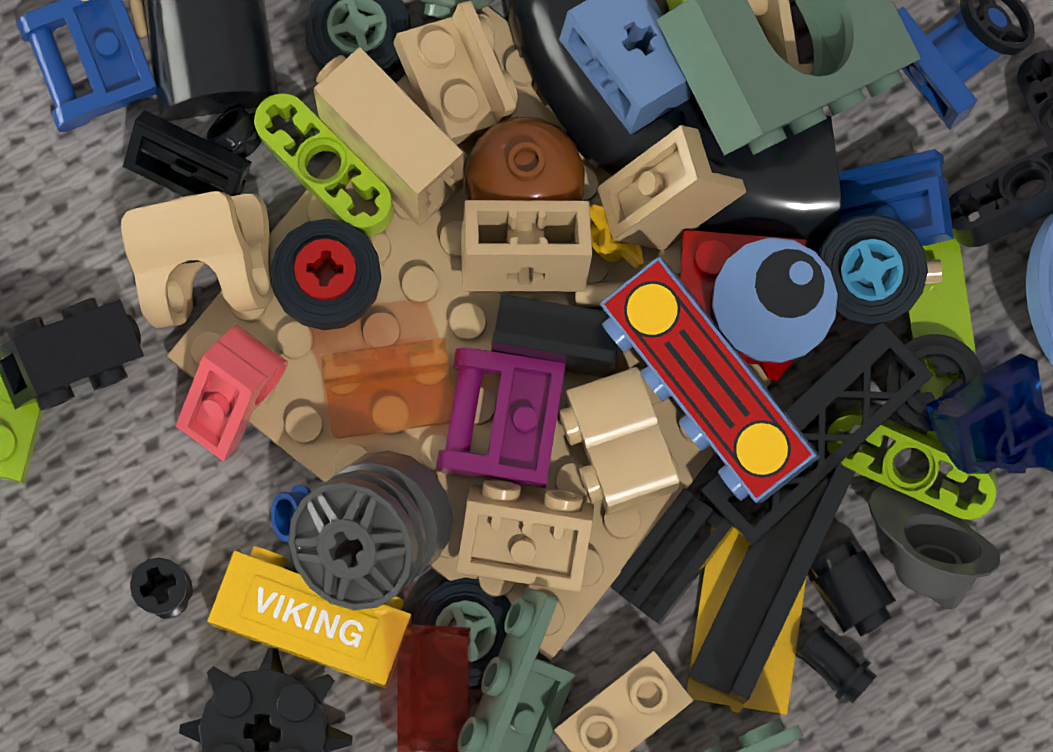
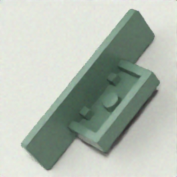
(519, 691)

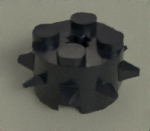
(261, 694)

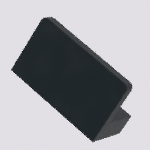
(555, 334)

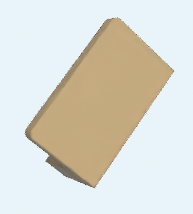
(666, 192)

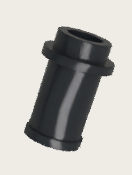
(836, 665)

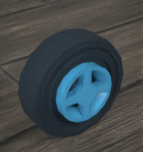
(895, 281)

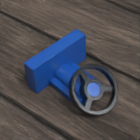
(962, 50)

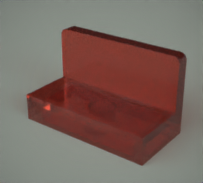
(433, 687)

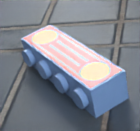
(709, 381)

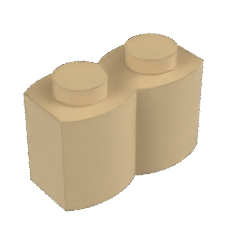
(620, 441)

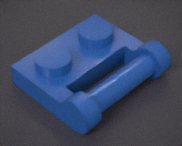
(107, 52)

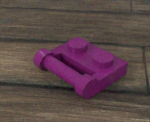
(521, 423)

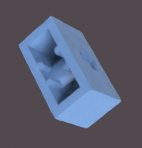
(626, 58)

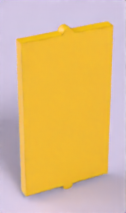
(774, 684)

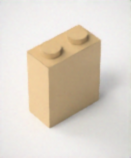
(389, 134)

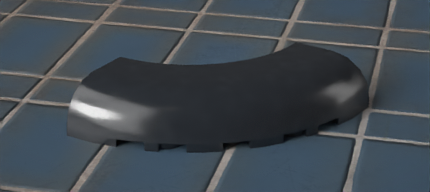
(787, 186)

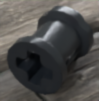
(143, 582)

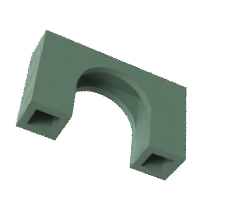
(754, 93)

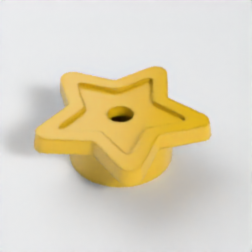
(605, 246)

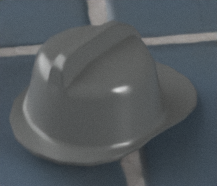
(932, 548)

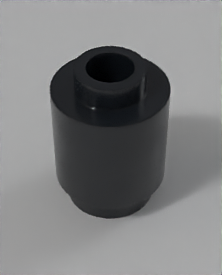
(852, 589)

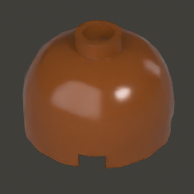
(525, 163)

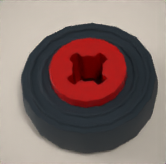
(325, 297)

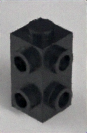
(84, 347)

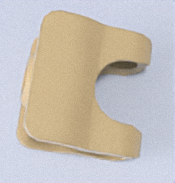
(180, 236)

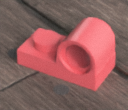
(227, 389)

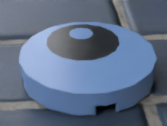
(774, 300)

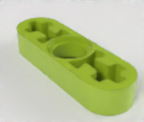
(306, 124)
(918, 488)

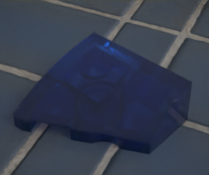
(996, 420)

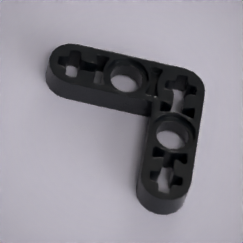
(1004, 183)

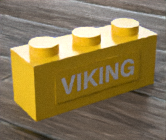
(282, 612)

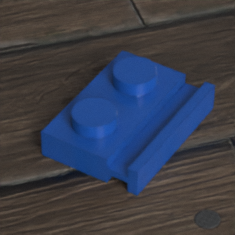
(902, 189)

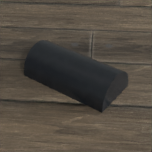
(209, 55)

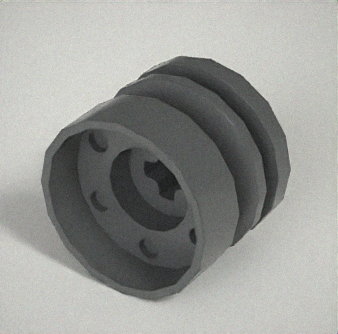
(370, 530)

